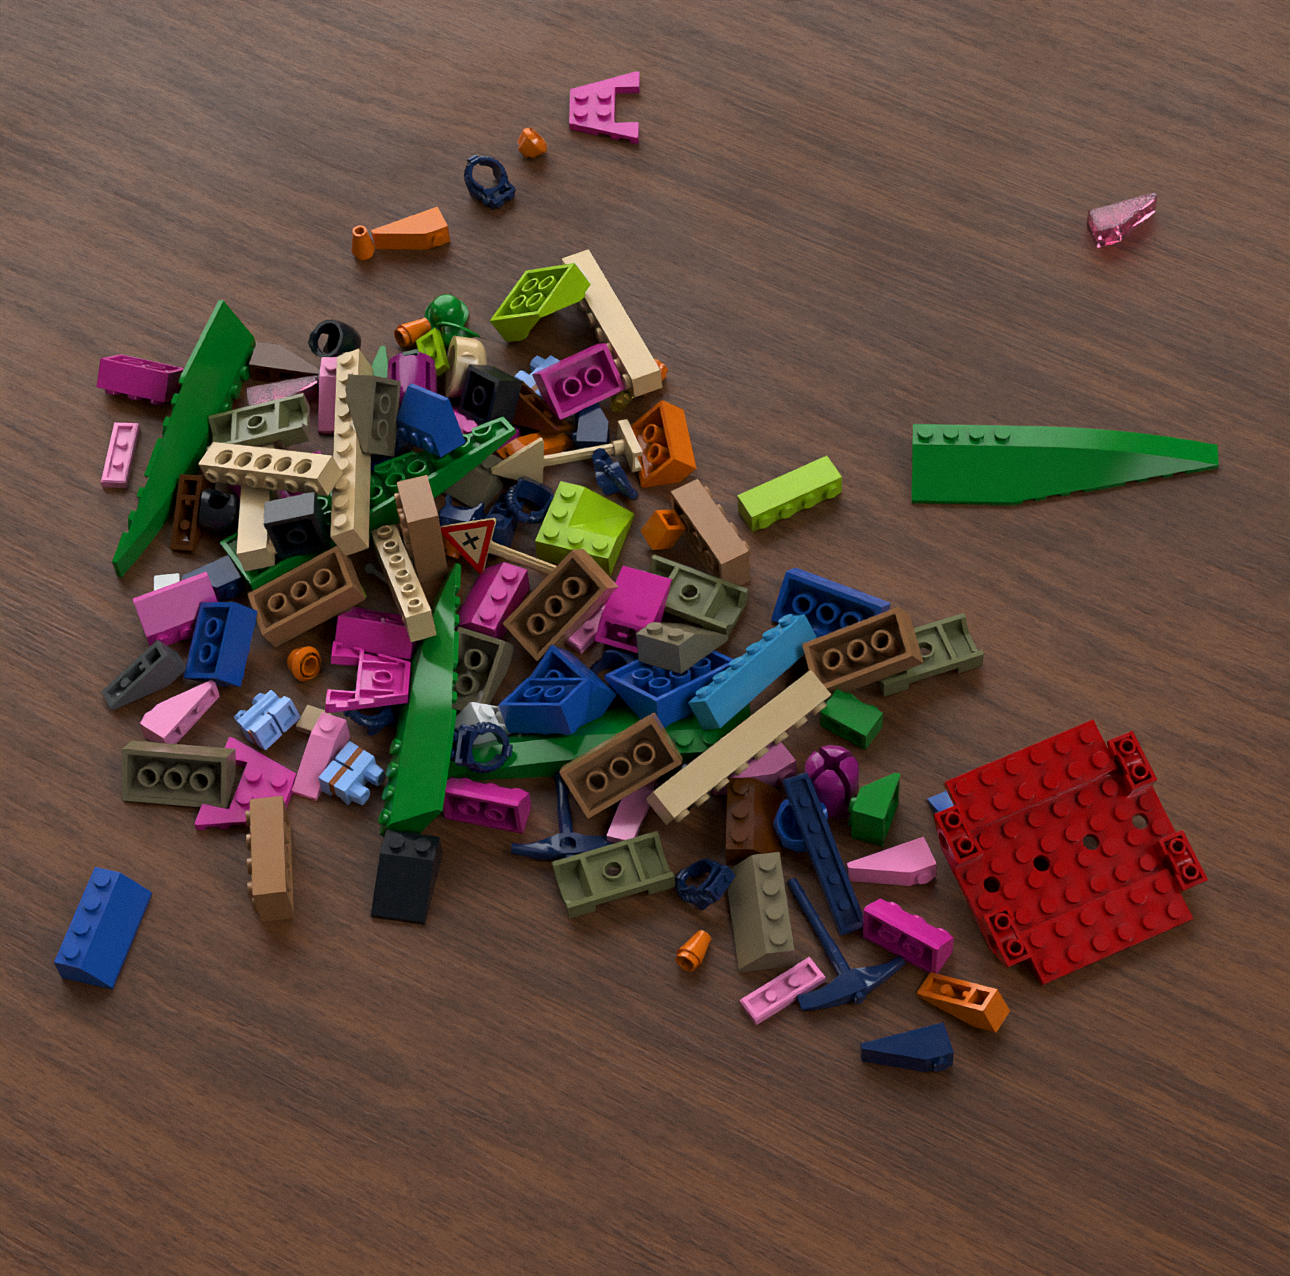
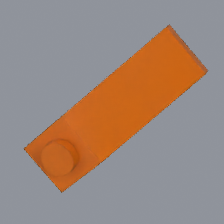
(414, 232)
(552, 445)
(965, 1000)

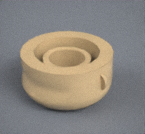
(460, 354)

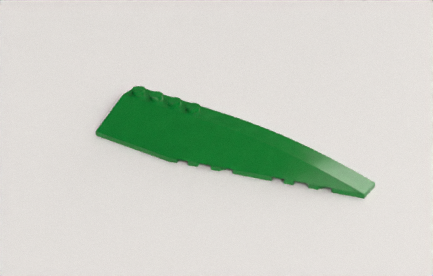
(208, 388)
(1040, 461)
(441, 473)
(425, 723)
(545, 754)

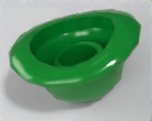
(446, 309)
(450, 329)

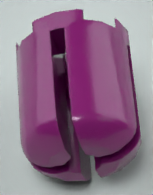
(413, 369)
(834, 778)

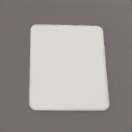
(164, 580)

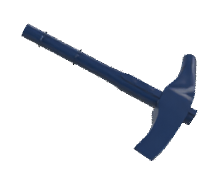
(566, 842)
(850, 983)

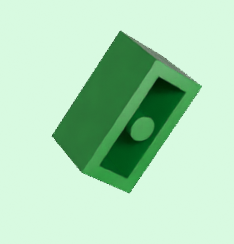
(851, 719)

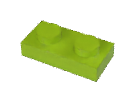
(433, 345)

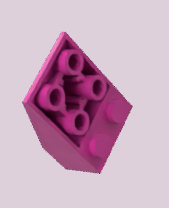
(632, 607)

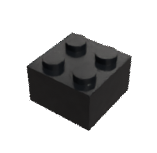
(489, 394)
(297, 525)

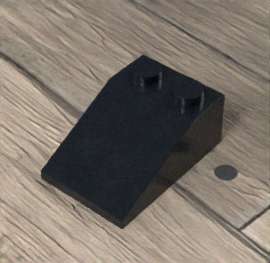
(406, 876)

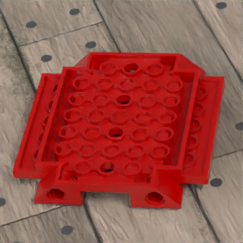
(1043, 807)

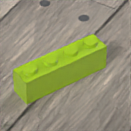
(789, 494)

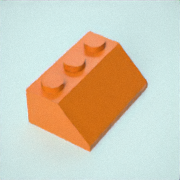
(665, 445)

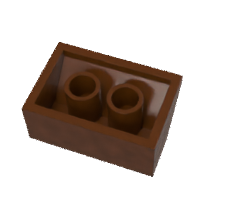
(751, 819)

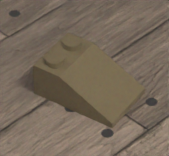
(374, 410)
(676, 645)
(480, 667)

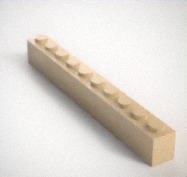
(352, 490)

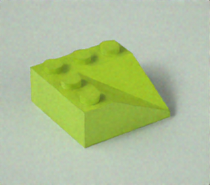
(537, 295)
(583, 521)

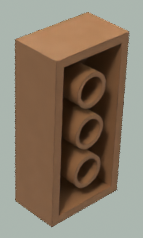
(421, 528)
(710, 534)
(306, 596)
(560, 604)
(864, 651)
(621, 765)
(270, 859)

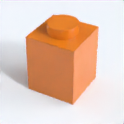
(663, 529)

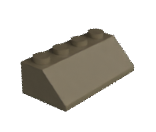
(177, 774)
(760, 914)

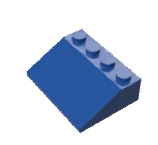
(663, 691)

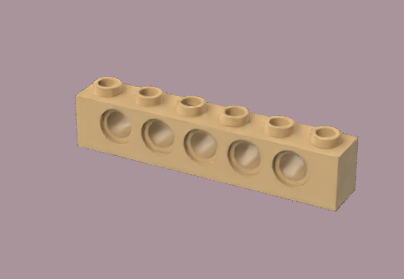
(270, 468)
(403, 583)

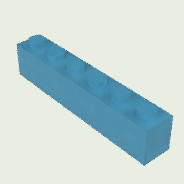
(751, 672)

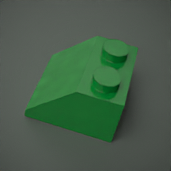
(874, 810)

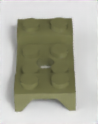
(279, 420)
(716, 600)
(949, 647)
(584, 877)

